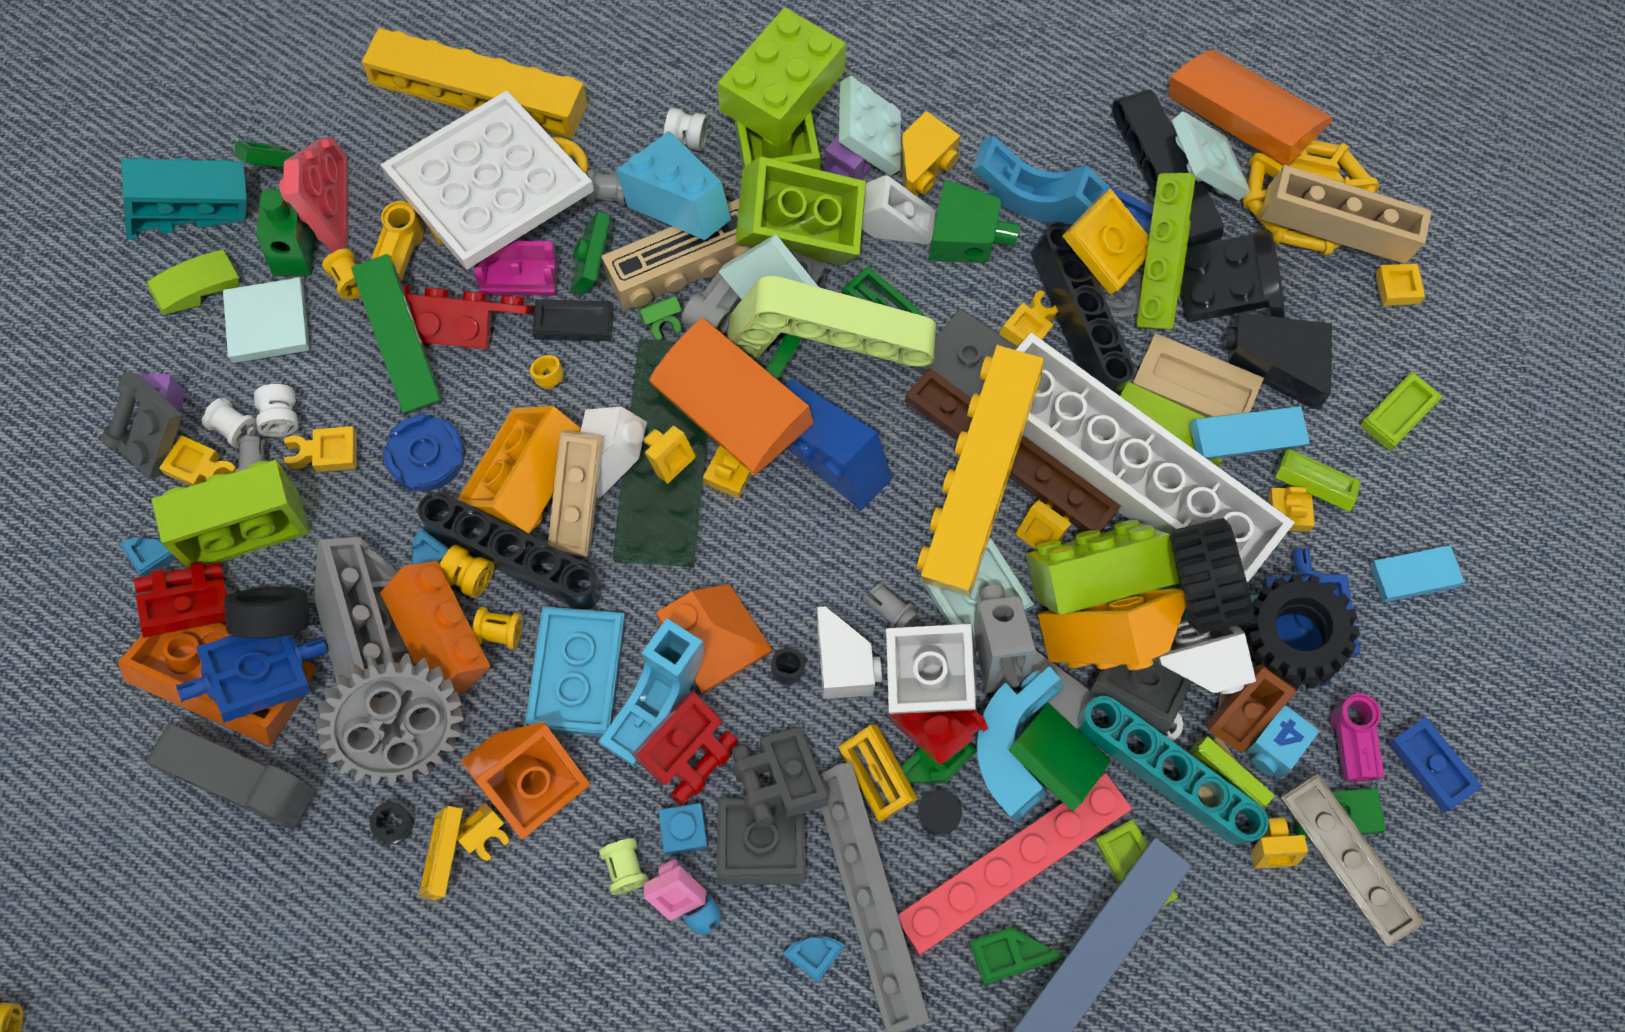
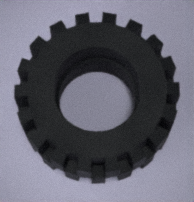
(1212, 575)
(1318, 605)

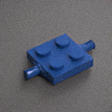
(1296, 629)
(251, 673)

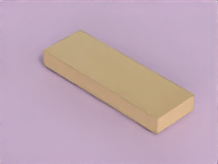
(575, 492)

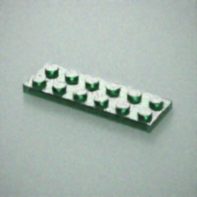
(657, 518)

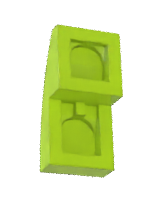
(188, 281)

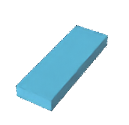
(1250, 433)

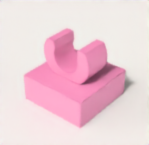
(674, 891)

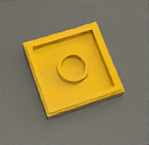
(1109, 241)

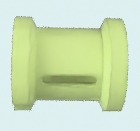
(623, 866)

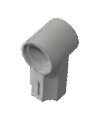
(713, 305)

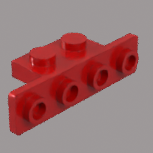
(457, 319)

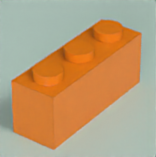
(434, 624)

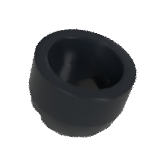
(790, 662)

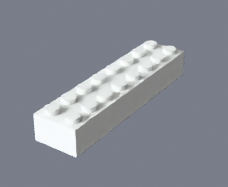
(1140, 461)

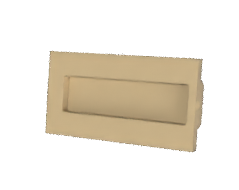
(1196, 379)

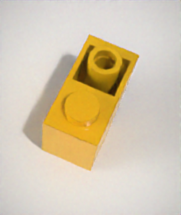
(927, 151)

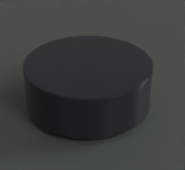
(939, 813)

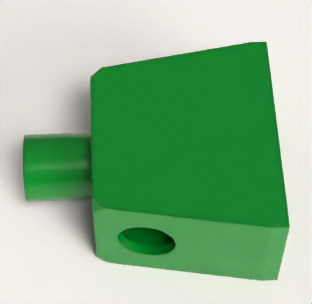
(280, 225)
(968, 225)

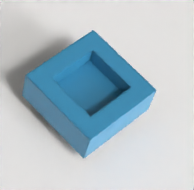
(683, 829)

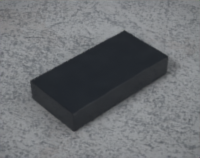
(572, 320)

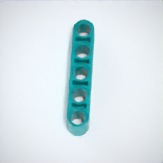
(1192, 773)

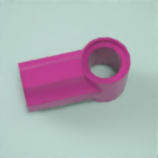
(1358, 743)

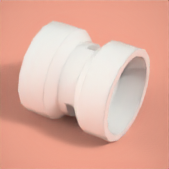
(687, 128)
(275, 410)

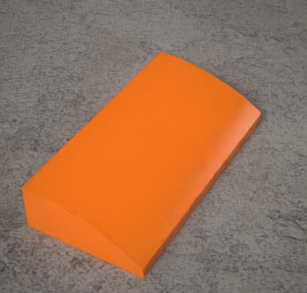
(1247, 106)
(731, 396)
(172, 659)

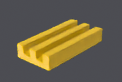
(889, 762)
(440, 853)

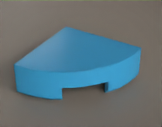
(427, 548)
(147, 554)
(814, 955)

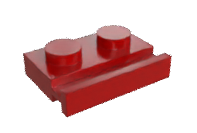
(940, 732)

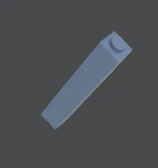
(1105, 941)

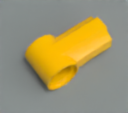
(399, 241)

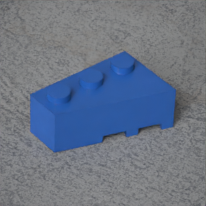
(841, 449)

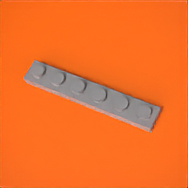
(871, 902)

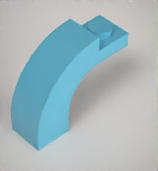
(667, 676)
(1006, 719)

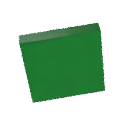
(1060, 756)

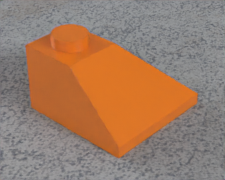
(725, 628)
(525, 775)

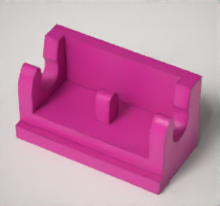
(519, 269)

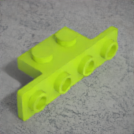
(1166, 251)

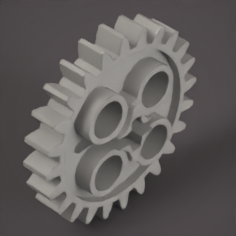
(356, 707)

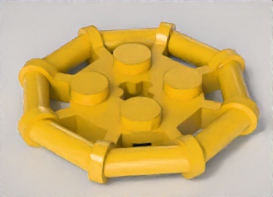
(1329, 168)

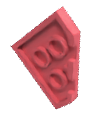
(318, 190)

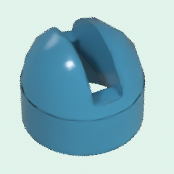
(703, 916)

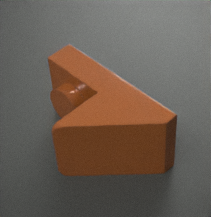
(1251, 709)

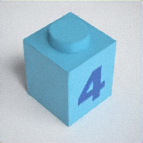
(1281, 743)

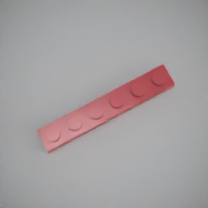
(1010, 866)

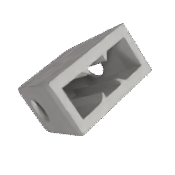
(1002, 639)

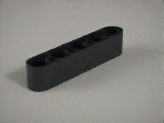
(1157, 152)
(1082, 310)
(498, 536)

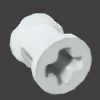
(228, 421)

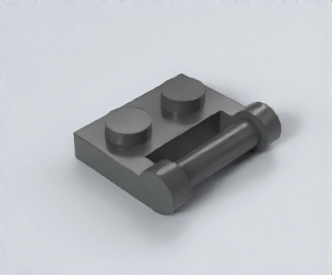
(152, 428)

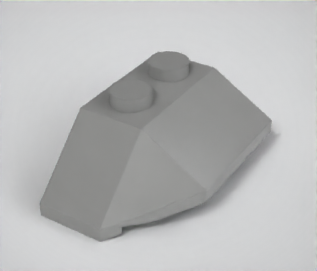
(351, 604)

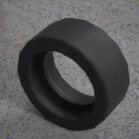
(266, 612)

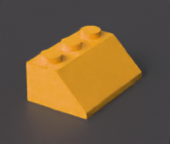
(519, 467)
(1115, 632)

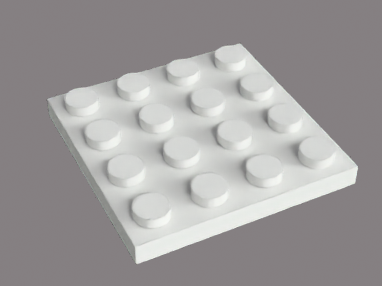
(487, 179)

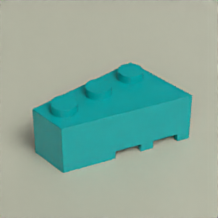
(181, 193)

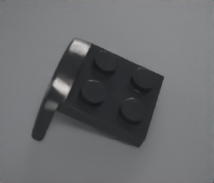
(1232, 277)

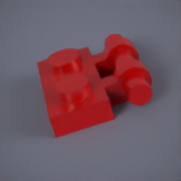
(181, 606)
(676, 741)

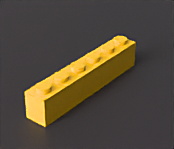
(470, 80)
(982, 470)

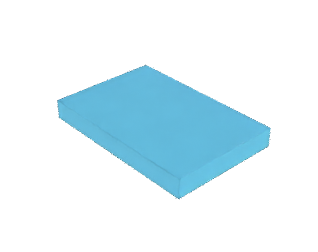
(576, 670)

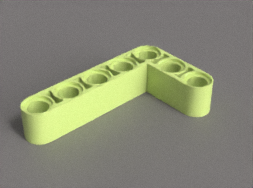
(829, 318)

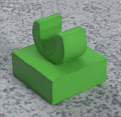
(658, 313)

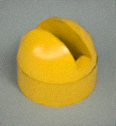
(553, 366)

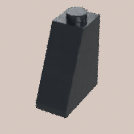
(1286, 352)

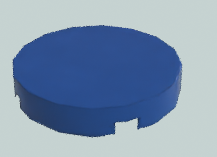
(424, 453)

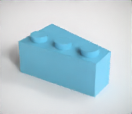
(674, 188)

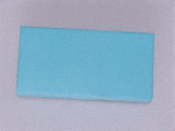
(1416, 574)

